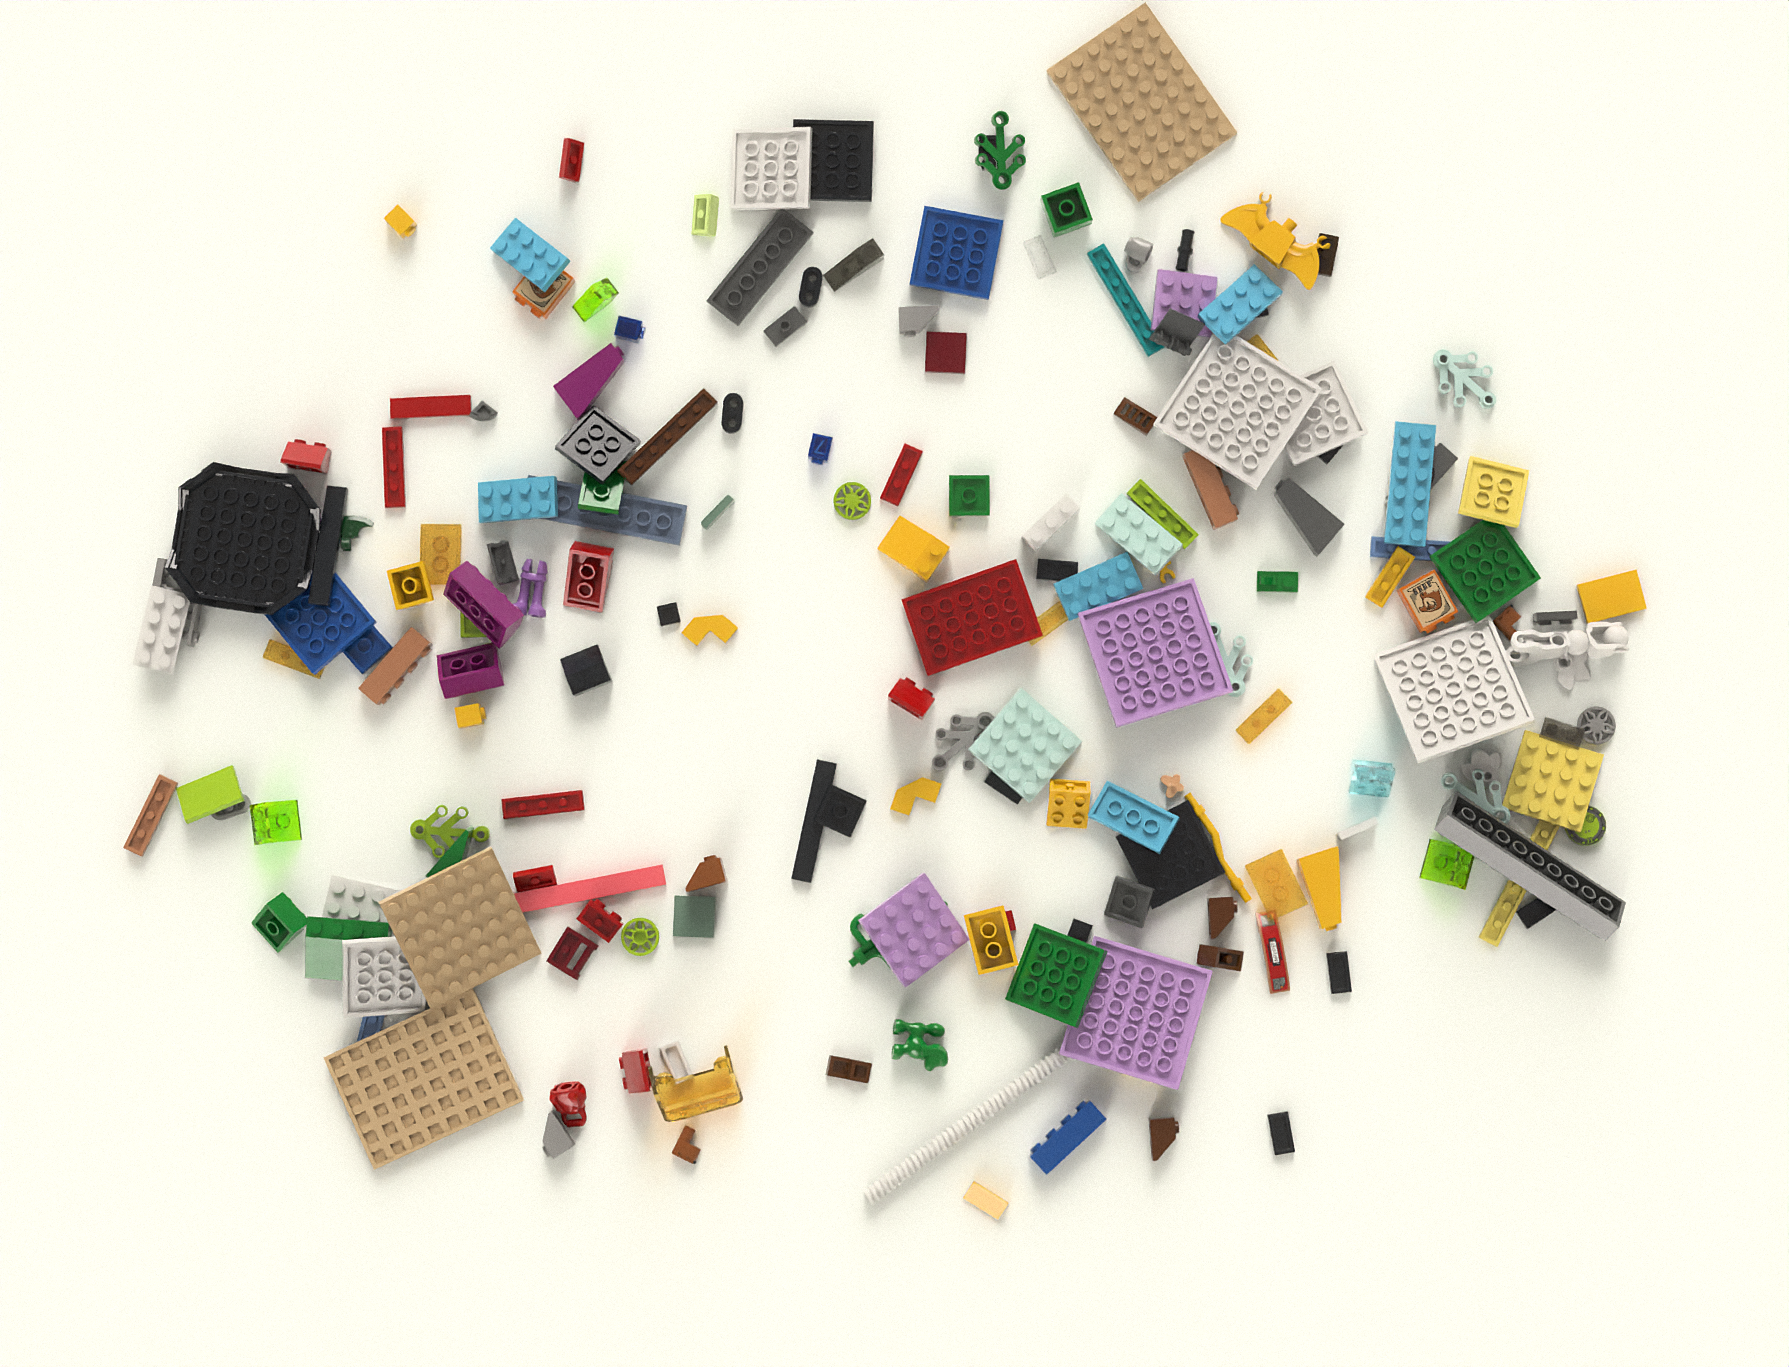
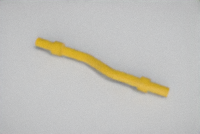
(1236, 883)

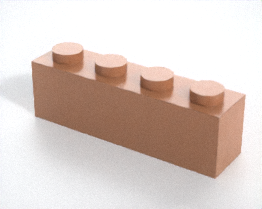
(1211, 490)
(395, 666)

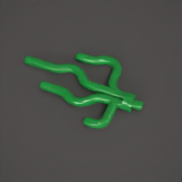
(867, 948)

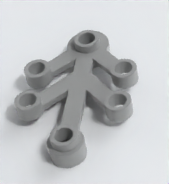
(966, 738)

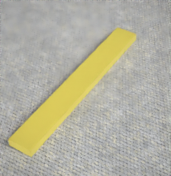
(1513, 893)

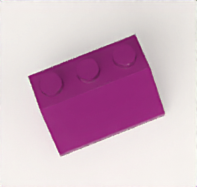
(470, 670)

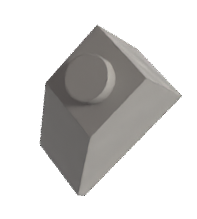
(915, 318)
(556, 1137)

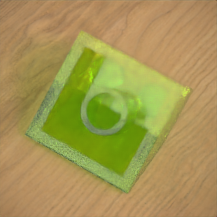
(275, 822)
(1446, 864)

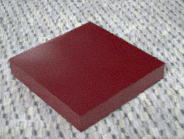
(945, 352)

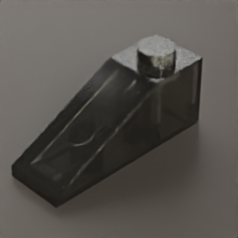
(854, 265)

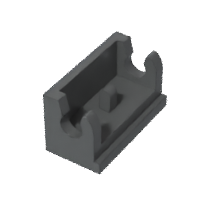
(502, 562)

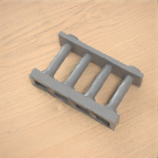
(159, 581)

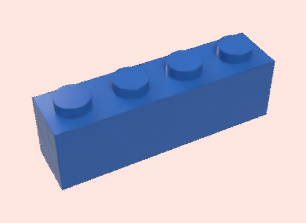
(1067, 1136)

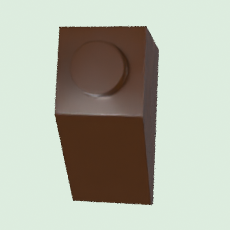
(1220, 914)
(1220, 957)
(1162, 1135)

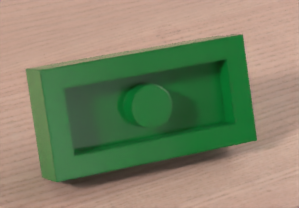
(1277, 581)

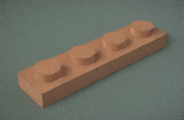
(150, 815)

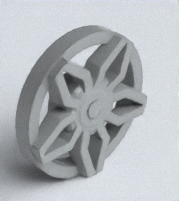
(1597, 725)

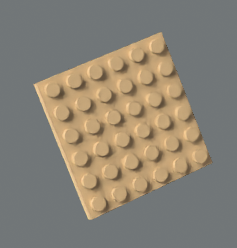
(460, 927)

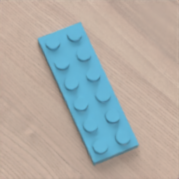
(1409, 484)

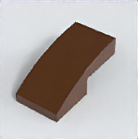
(848, 1069)

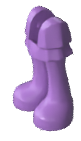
(536, 608)

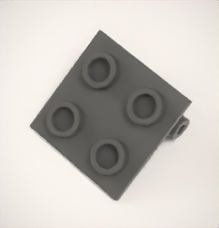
(1177, 332)

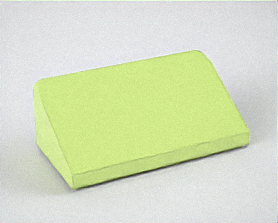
(705, 215)

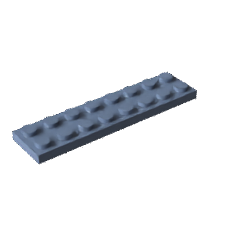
(636, 518)

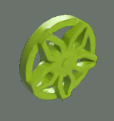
(852, 500)
(640, 936)

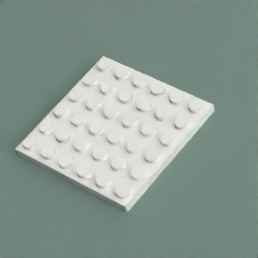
(1238, 408)
(1453, 688)

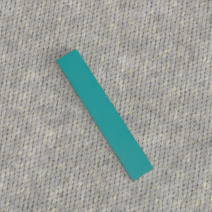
(1124, 298)

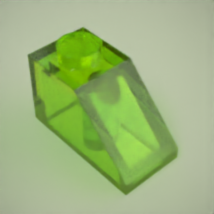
(595, 299)

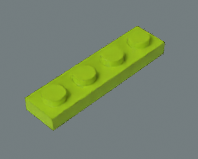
(1162, 513)

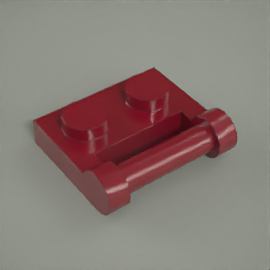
(566, 949)

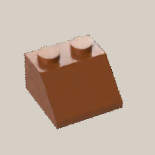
(707, 874)

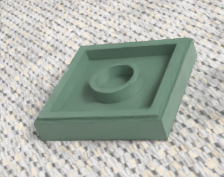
(694, 916)

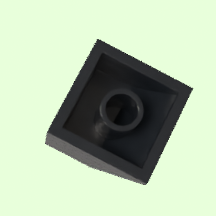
(586, 670)

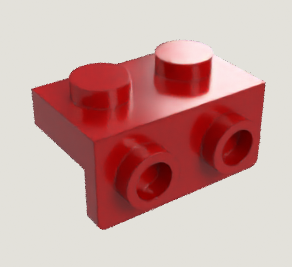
(600, 920)

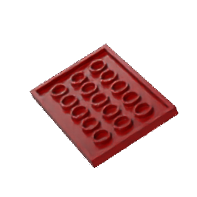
(972, 617)

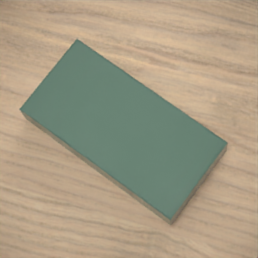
(717, 512)

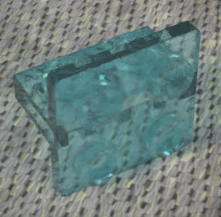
(1371, 778)

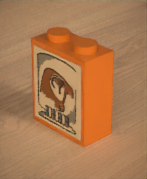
(543, 302)
(1427, 602)

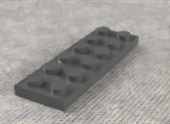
(760, 266)

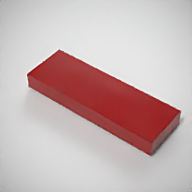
(901, 474)

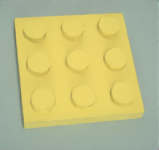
(1493, 491)

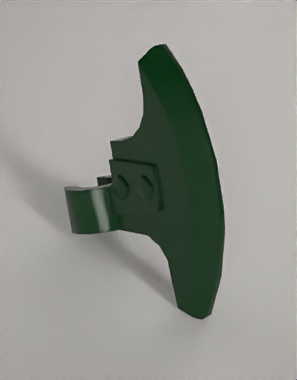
(351, 527)

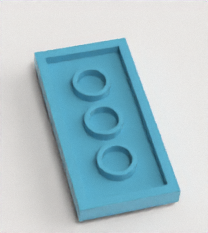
(530, 254)
(1240, 304)
(517, 499)
(1098, 585)
(1133, 817)

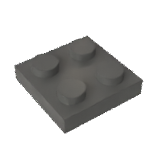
(1129, 901)

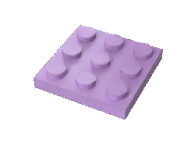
(1184, 293)

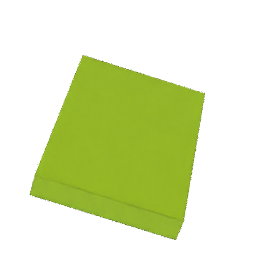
(209, 794)

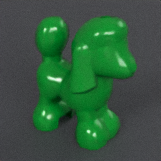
(915, 1046)

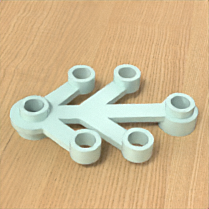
(1461, 377)
(1230, 660)
(1480, 797)

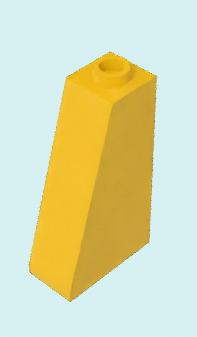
(1322, 883)

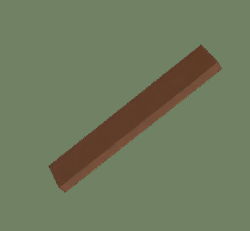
(667, 437)

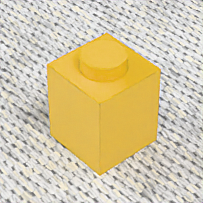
(401, 222)
(470, 715)

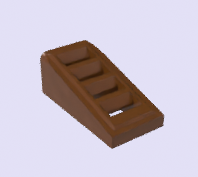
(1146, 414)

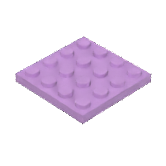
(914, 930)

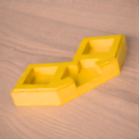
(717, 624)
(906, 795)

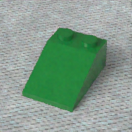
(455, 853)

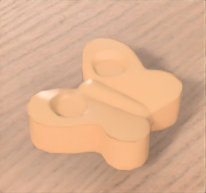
(1172, 784)

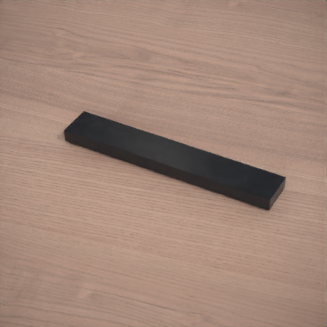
(328, 545)
(812, 831)

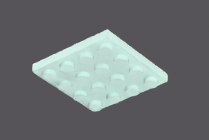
(1025, 745)

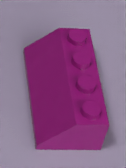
(483, 603)

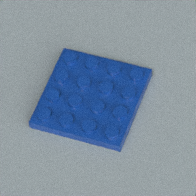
(956, 252)
(322, 631)

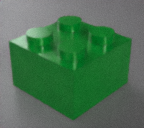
(1066, 209)

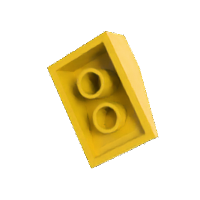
(913, 548)
(990, 940)

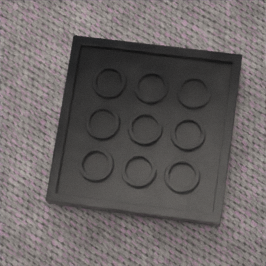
(840, 159)
(1182, 864)

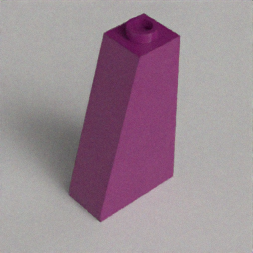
(588, 381)

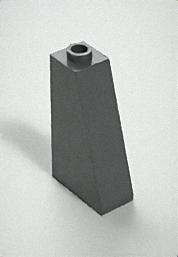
(1308, 516)

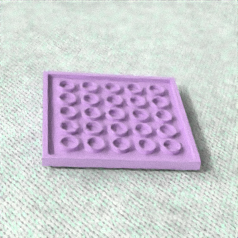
(1155, 652)
(1140, 1015)

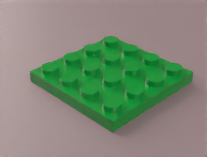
(1485, 568)
(1056, 975)

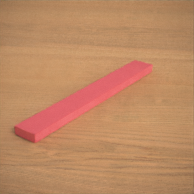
(591, 888)

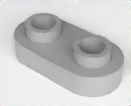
(234, 810)

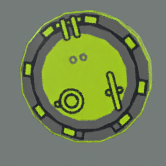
(1592, 829)

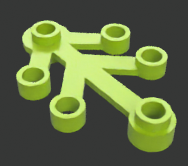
(445, 830)

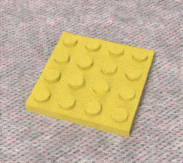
(1552, 781)

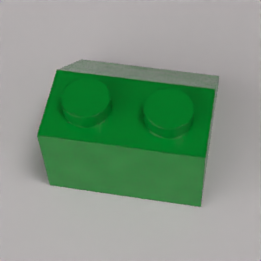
(280, 922)

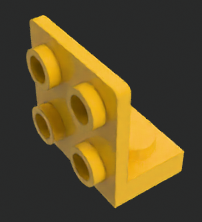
(1068, 803)

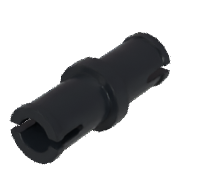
(1185, 250)

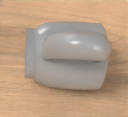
(1139, 250)

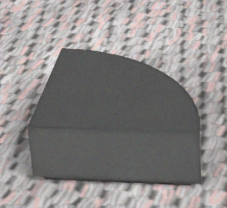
(483, 412)

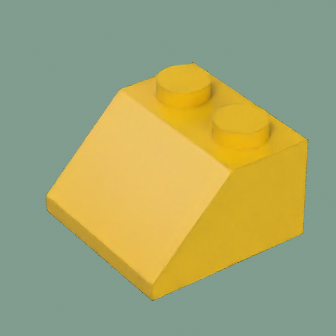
(410, 585)

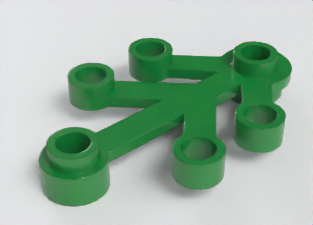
(999, 153)

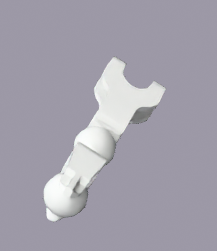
(1576, 642)

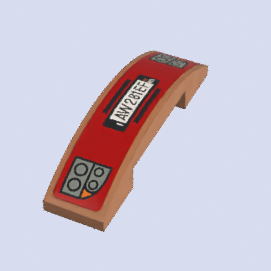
(1273, 953)

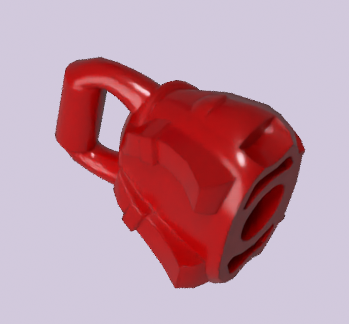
(570, 1099)

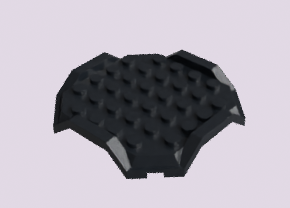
(244, 539)

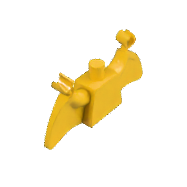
(1276, 241)

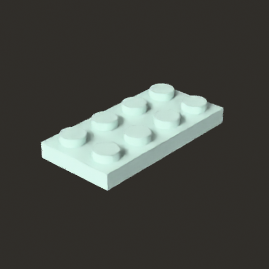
(1138, 534)

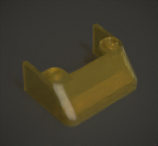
(700, 1092)

